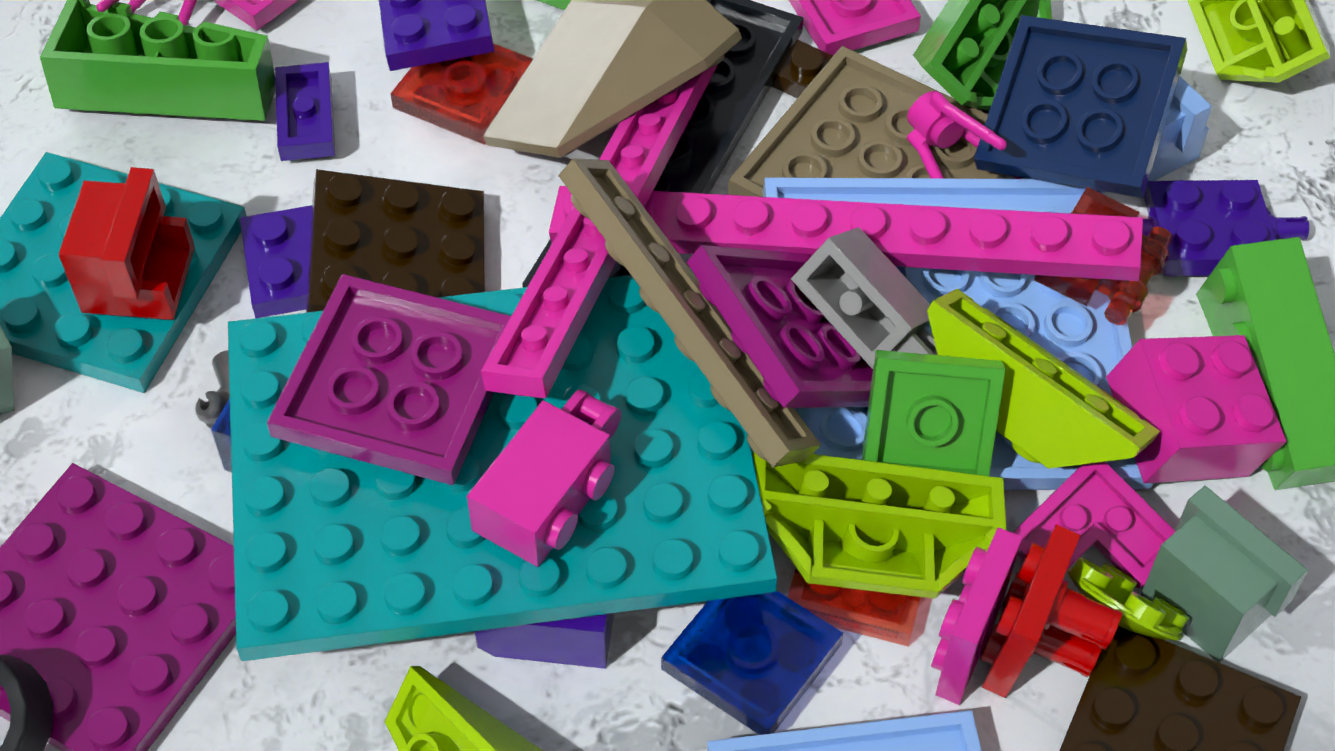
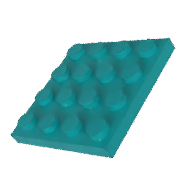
(38, 301)

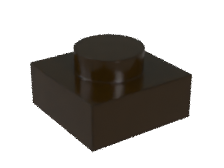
(799, 68)

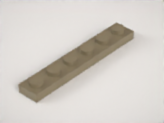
(698, 326)

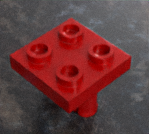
(1046, 618)

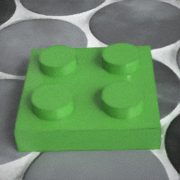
(933, 411)

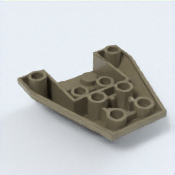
(604, 67)

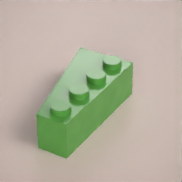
(156, 65)
(1272, 300)

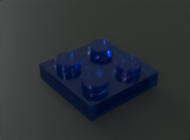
(752, 656)

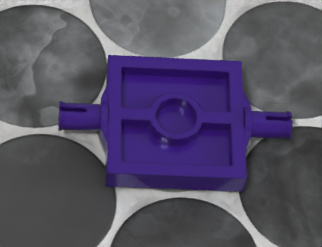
(1210, 218)

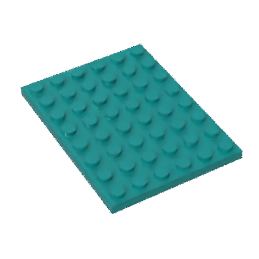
(379, 556)

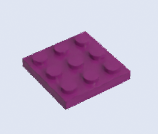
(780, 328)
(391, 380)

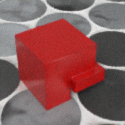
(124, 251)

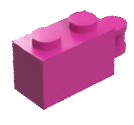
(546, 477)

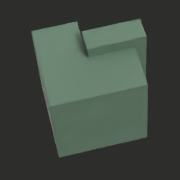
(1222, 574)

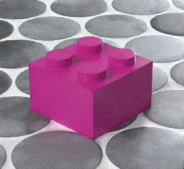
(1203, 402)

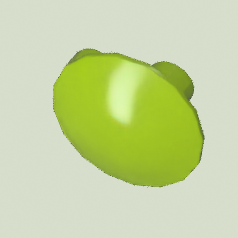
(1115, 590)

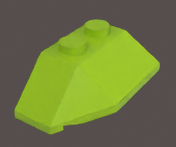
(1260, 38)
(1044, 404)
(879, 522)

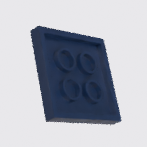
(1082, 105)

